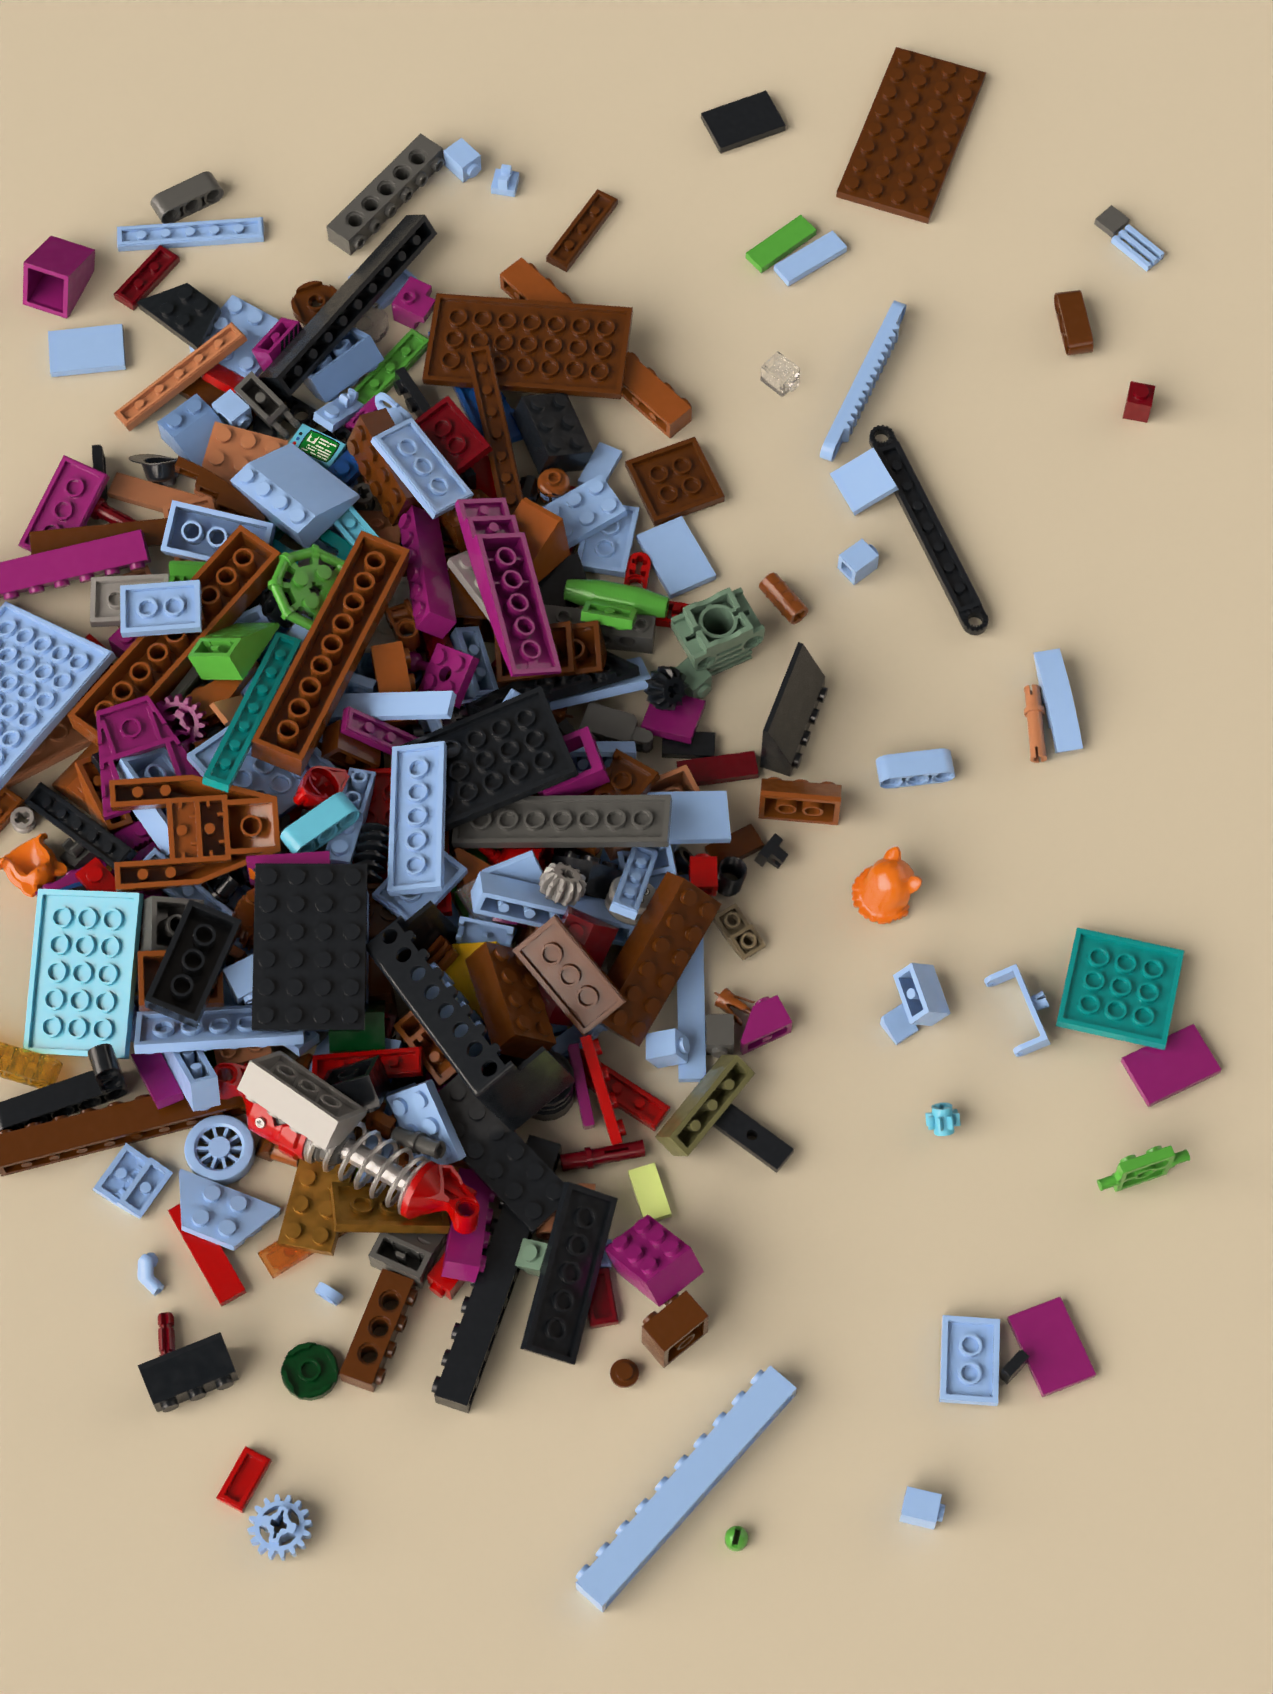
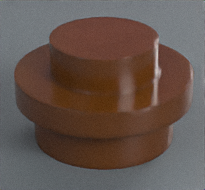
(624, 1373)

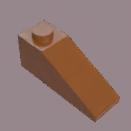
(91, 785)
(433, 1058)

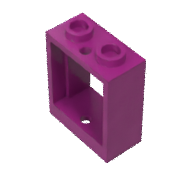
(587, 779)

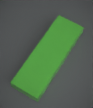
(781, 243)

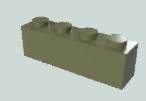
(705, 1105)

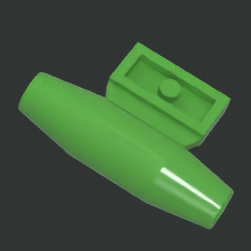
(614, 602)

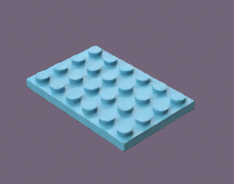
(83, 971)

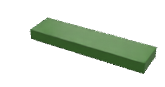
(403, 354)

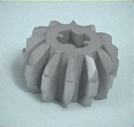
(562, 884)

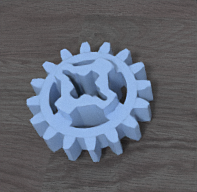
(276, 1539)

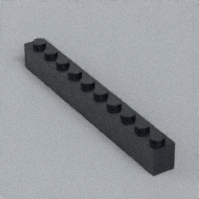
(348, 305)
(487, 1302)

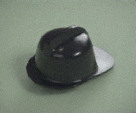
(157, 468)

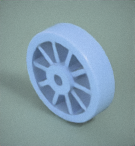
(220, 1149)

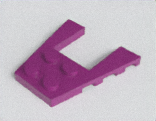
(132, 731)

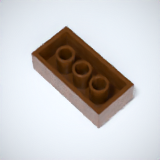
(383, 481)
(509, 1001)

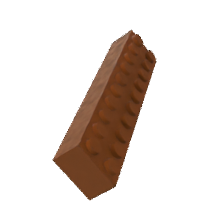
(330, 653)
(159, 662)

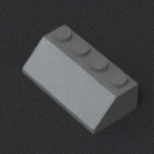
(300, 1099)

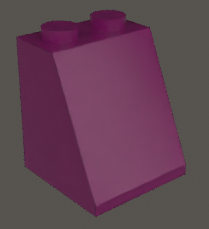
(57, 276)

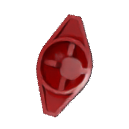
(320, 784)

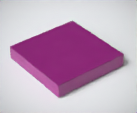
(677, 723)

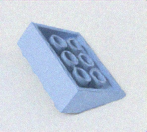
(295, 493)

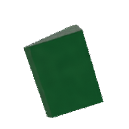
(371, 1039)

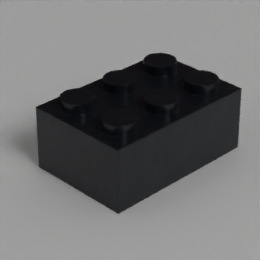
(552, 432)

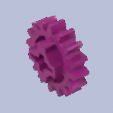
(184, 713)

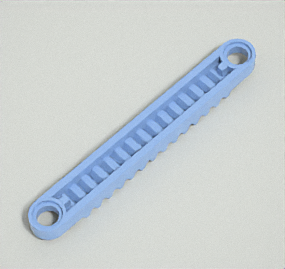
(864, 382)

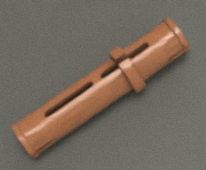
(1034, 712)

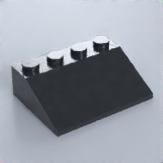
(793, 713)

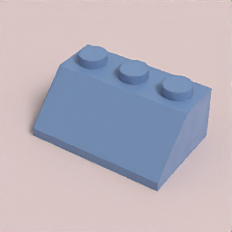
(344, 365)

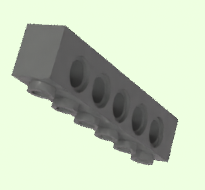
(385, 194)
(638, 639)

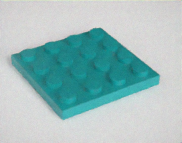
(1120, 988)

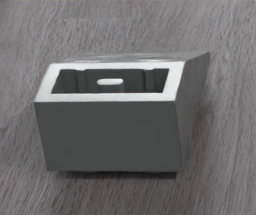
(407, 1254)

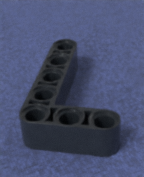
(70, 1095)

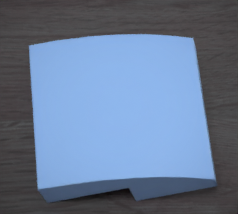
(132, 1181)

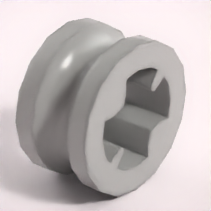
(23, 812)

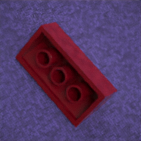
(595, 937)

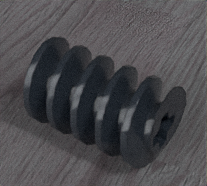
(371, 848)

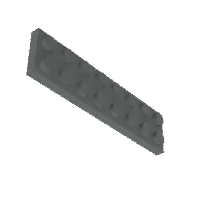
(571, 823)

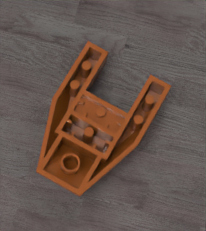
(206, 830)

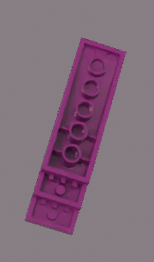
(508, 586)

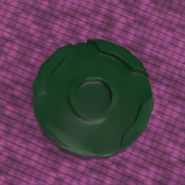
(309, 1371)

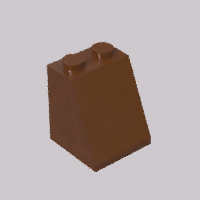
(467, 611)

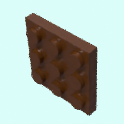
(674, 481)

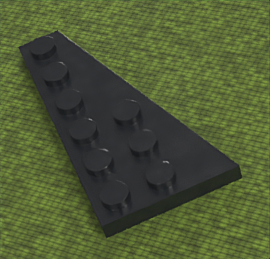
(556, 688)

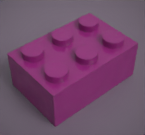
(653, 1260)

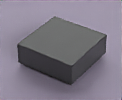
(1111, 221)

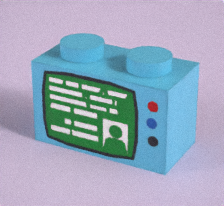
(318, 445)

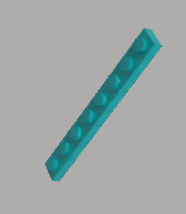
(251, 712)

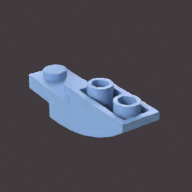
(359, 791)

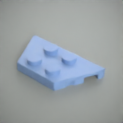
(220, 1212)

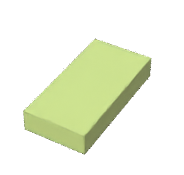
(649, 1192)

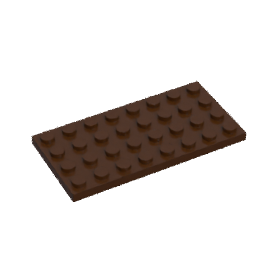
(911, 135)
(532, 344)

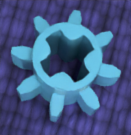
(942, 1119)

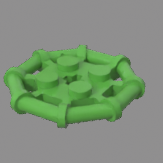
(302, 581)

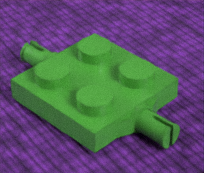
(1139, 1169)

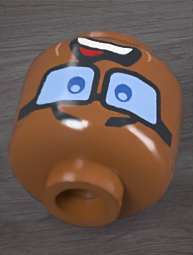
(552, 484)

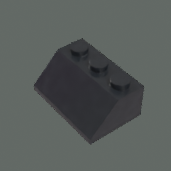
(188, 1373)

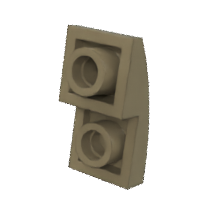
(738, 932)

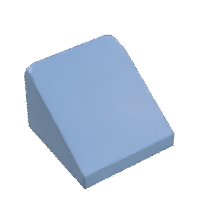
(897, 1025)

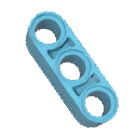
(320, 824)

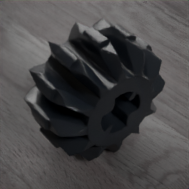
(666, 688)

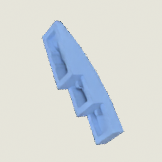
(1058, 700)

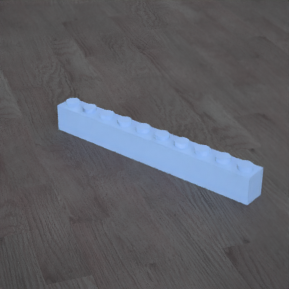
(685, 1489)

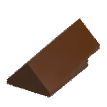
(578, 648)

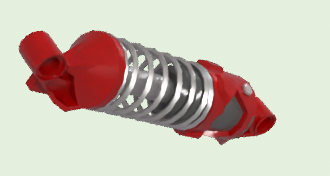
(419, 1192)

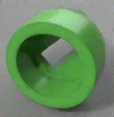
(743, 1539)

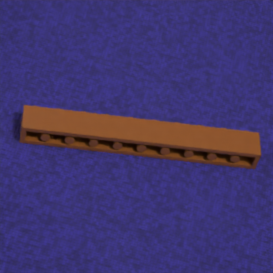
(640, 386)

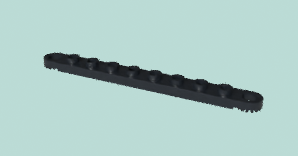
(930, 532)

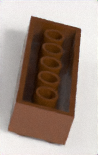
(658, 954)

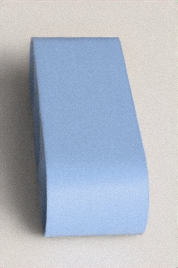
(915, 768)

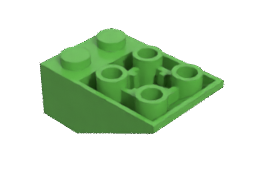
(231, 651)

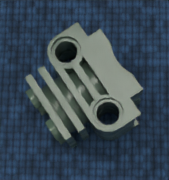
(718, 631)

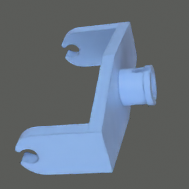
(1034, 1002)

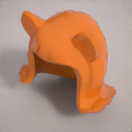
(32, 865)
(885, 888)

